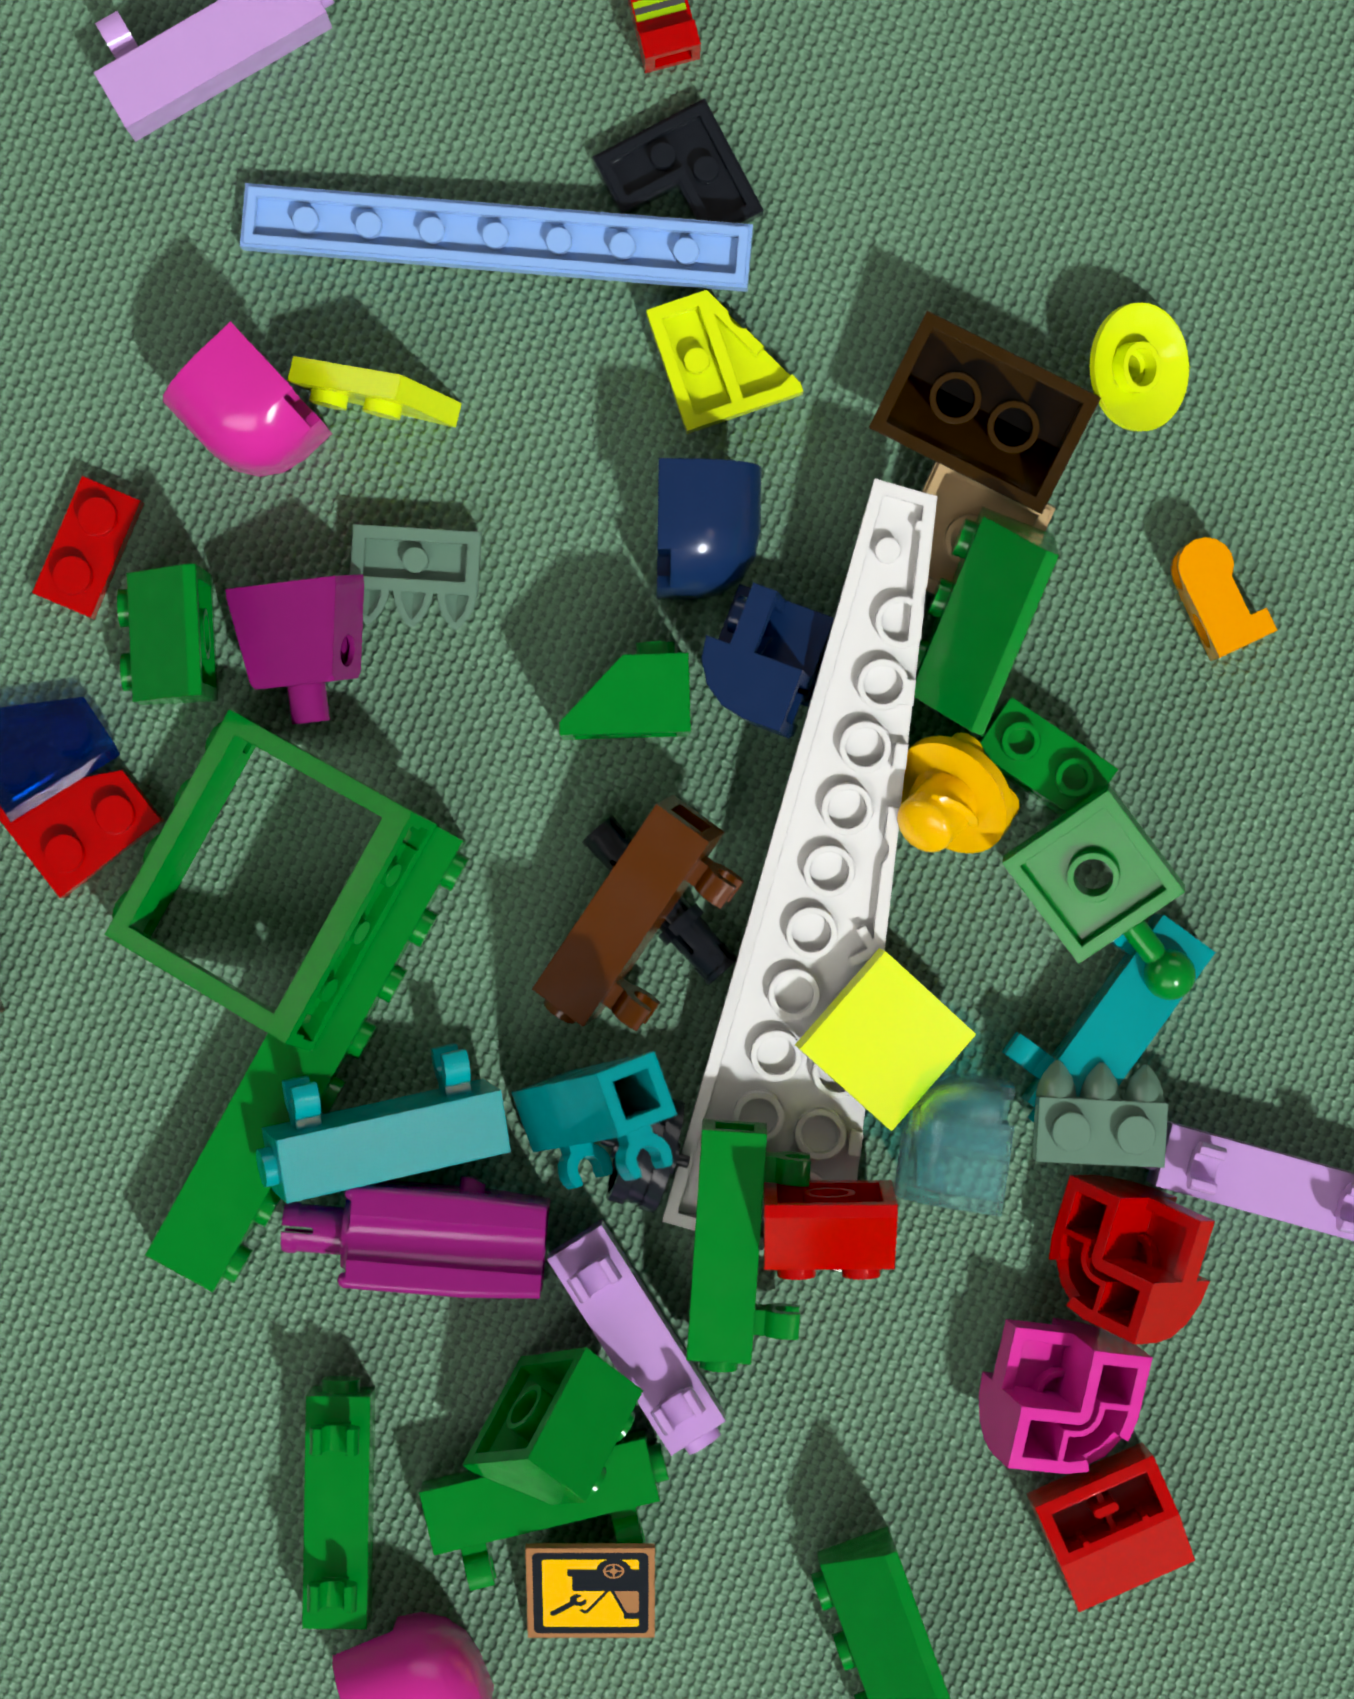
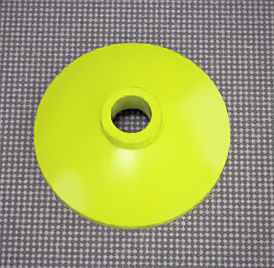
(1139, 366)

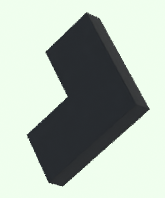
(683, 154)

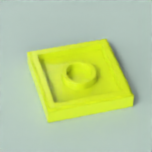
(885, 1039)

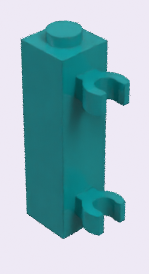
(1116, 1021)
(597, 1105)
(384, 1138)

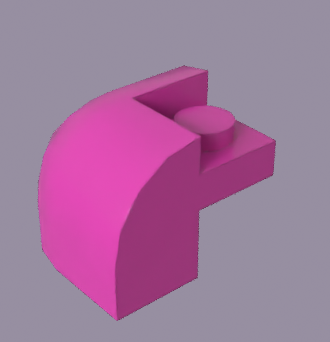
(243, 408)
(1060, 1395)
(417, 1660)

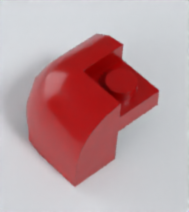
(1129, 1257)

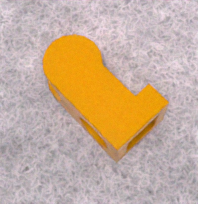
(1212, 599)

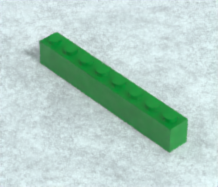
(224, 1190)

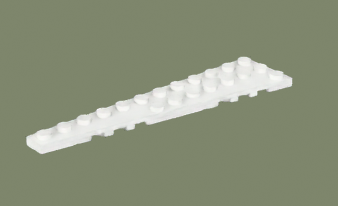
(827, 863)

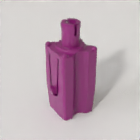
(429, 1238)

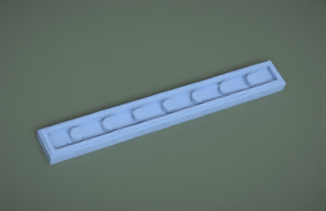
(496, 237)

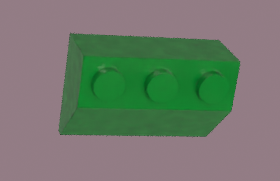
(982, 616)
(878, 1619)

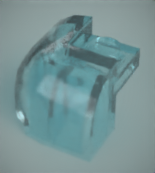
(957, 1144)

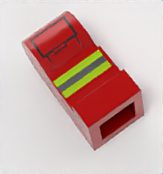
(665, 33)

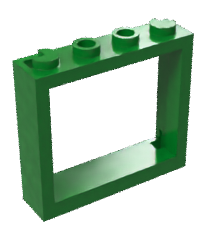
(350, 923)

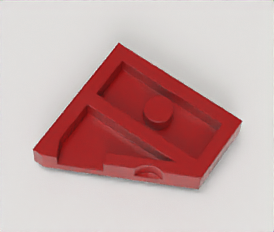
(83, 828)

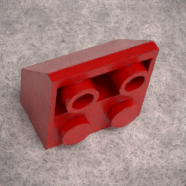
(1112, 1526)

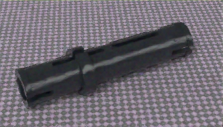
(683, 924)

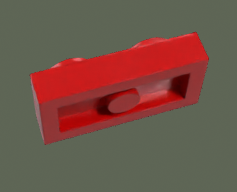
(88, 547)

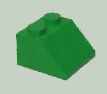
(169, 635)
(636, 698)
(555, 1426)

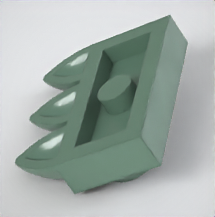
(416, 567)
(1099, 1124)

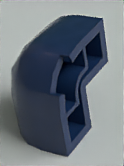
(706, 525)
(766, 658)

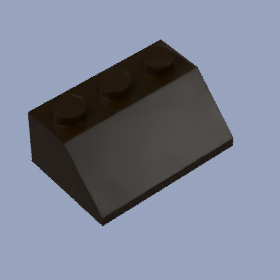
(984, 412)

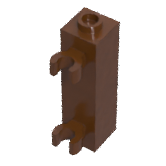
(628, 912)

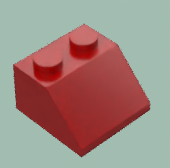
(830, 1228)

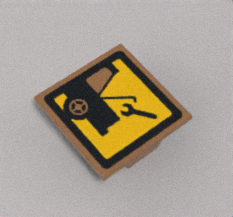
(590, 1590)

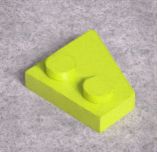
(715, 363)
(377, 391)

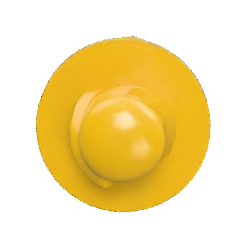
(954, 796)

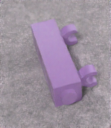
(200, 56)
(1257, 1180)
(638, 1338)

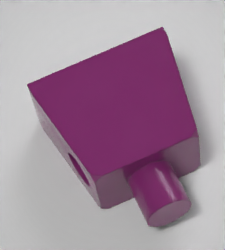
(300, 637)

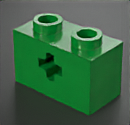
(1043, 758)

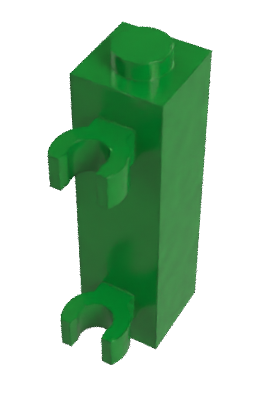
(728, 1244)
(338, 1504)
(472, 1510)

